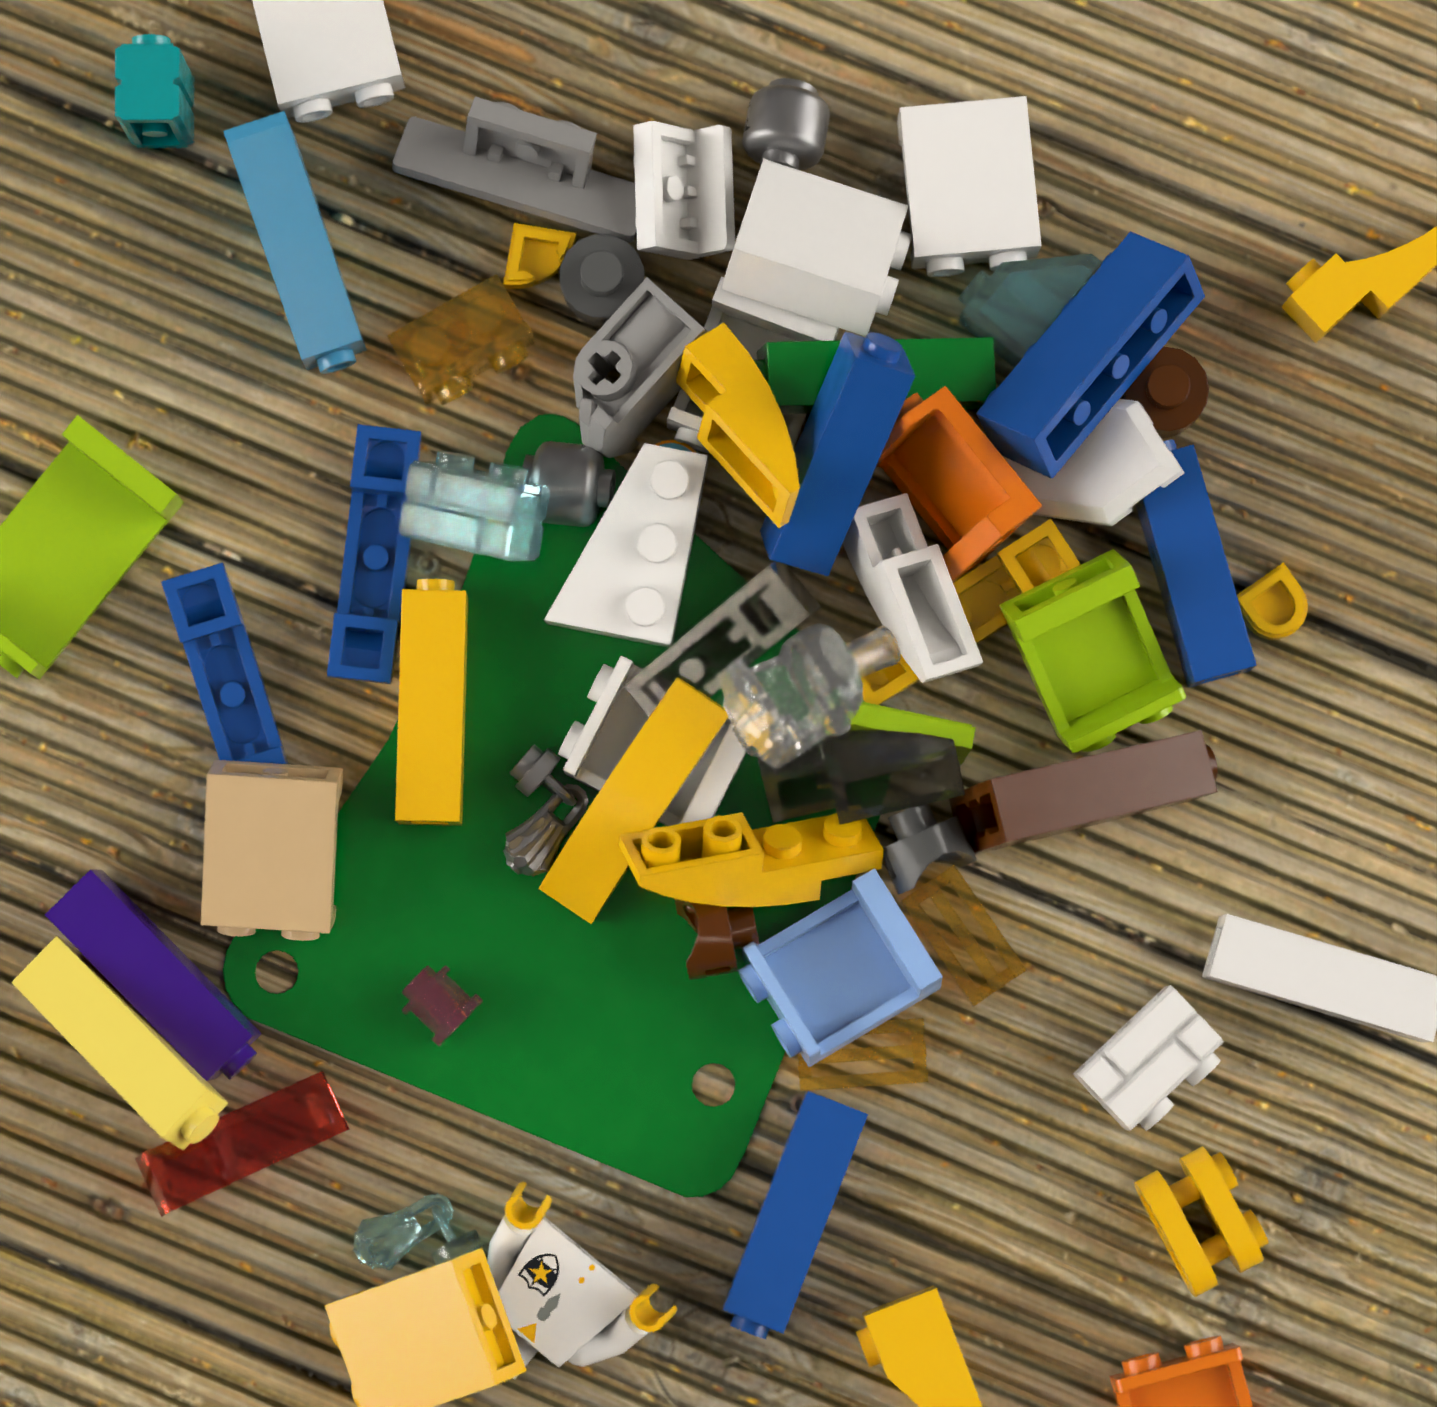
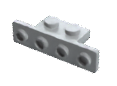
(522, 165)

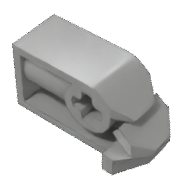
(646, 347)

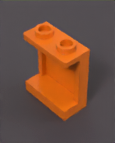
(955, 479)
(1203, 1378)

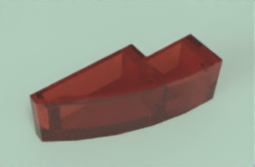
(243, 1144)

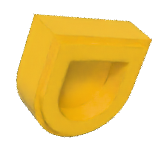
(1274, 605)

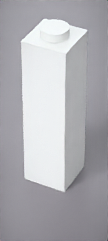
(1323, 978)

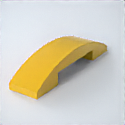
(1014, 570)
(633, 798)

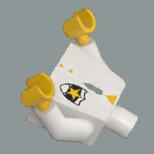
(561, 1294)

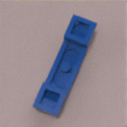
(374, 557)
(224, 666)

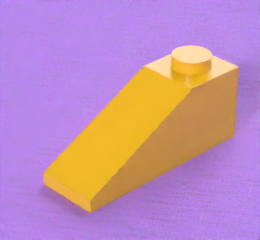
(918, 1350)

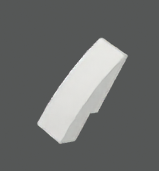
(910, 589)

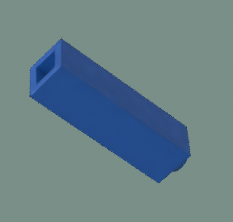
(841, 449)
(1195, 576)
(793, 1215)

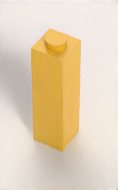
(431, 704)

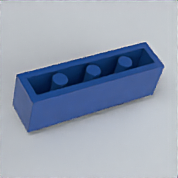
(1091, 354)

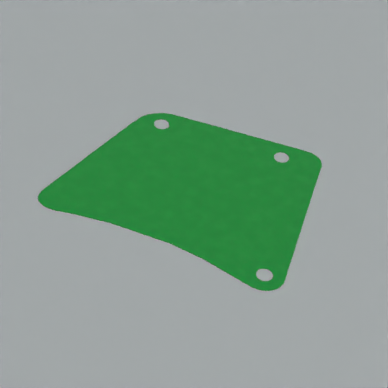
(579, 1022)

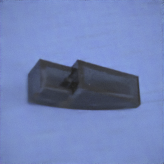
(864, 775)

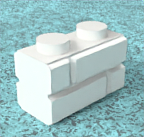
(1150, 1059)

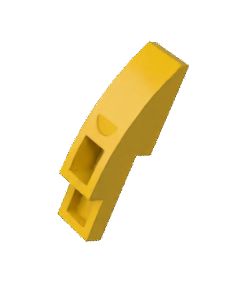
(734, 866)

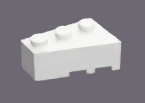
(639, 554)

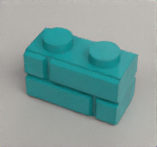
(154, 93)

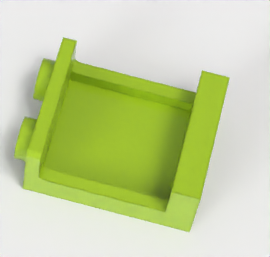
(1092, 652)

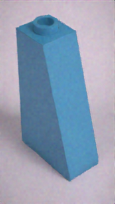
(296, 242)

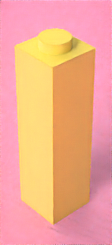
(120, 1044)

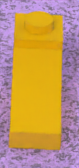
(1331, 291)

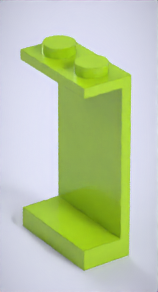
(73, 545)

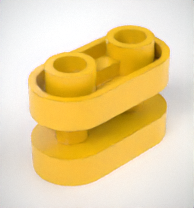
(1210, 1183)

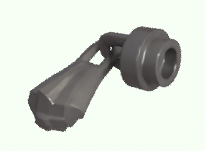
(535, 842)

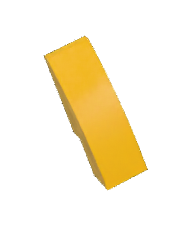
(741, 420)

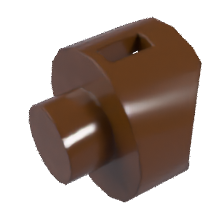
(1171, 391)
(719, 934)

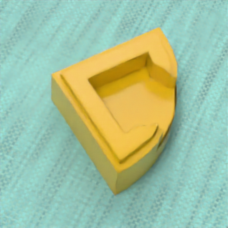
(535, 255)

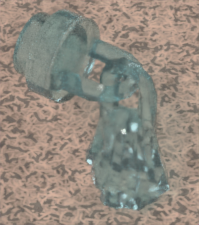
(387, 1238)

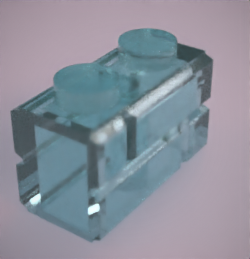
(473, 508)

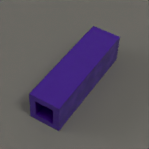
(155, 976)

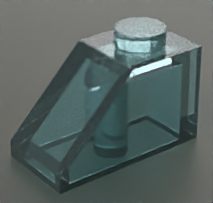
(1023, 300)

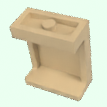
(270, 848)

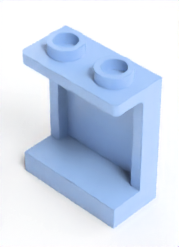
(840, 971)

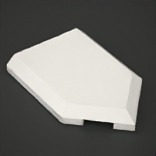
(1108, 471)

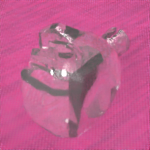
(803, 692)

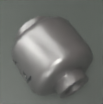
(787, 124)
(575, 481)

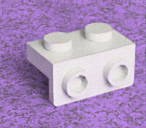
(683, 190)

